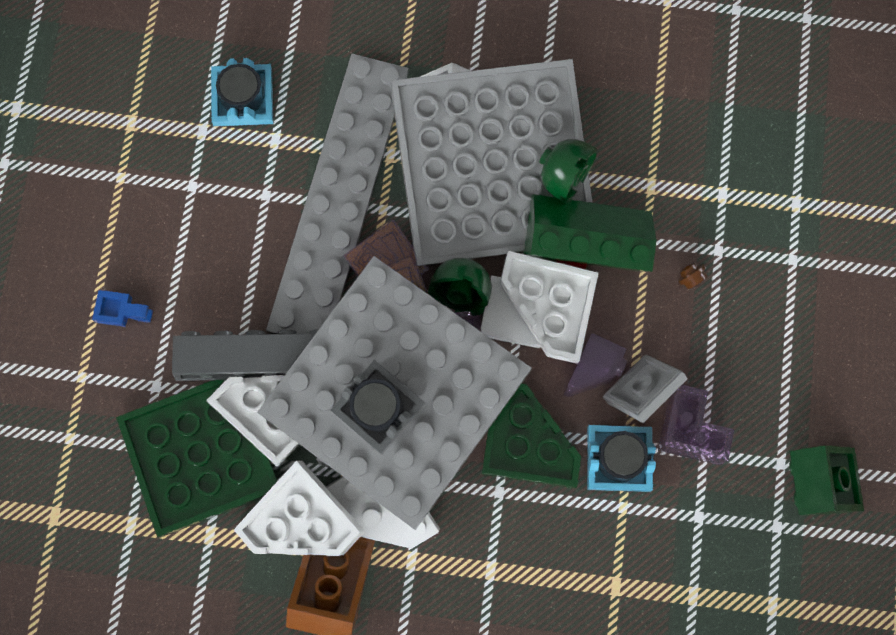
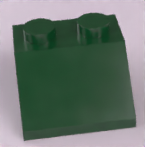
(826, 480)

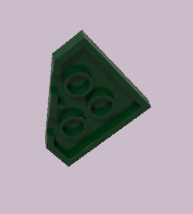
(529, 445)

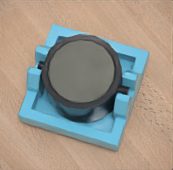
(241, 94)
(620, 458)

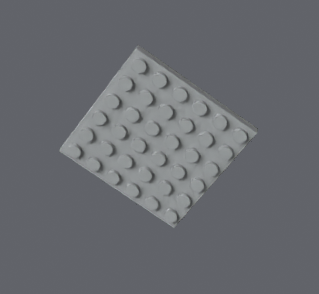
(476, 151)
(430, 351)

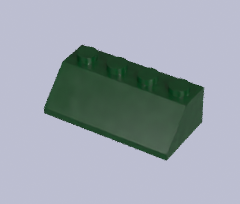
(590, 234)

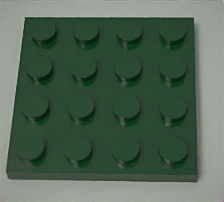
(192, 460)

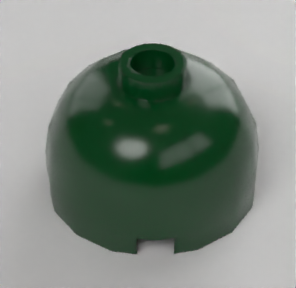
(566, 167)
(461, 286)

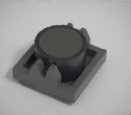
(377, 406)

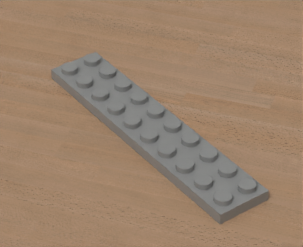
(337, 197)

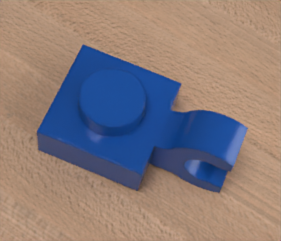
(116, 308)

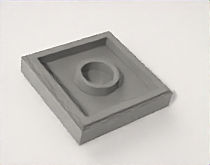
(644, 388)

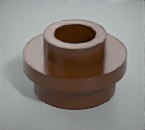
(692, 275)

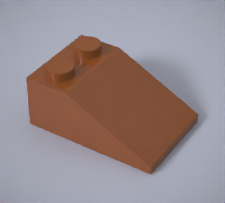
(330, 591)

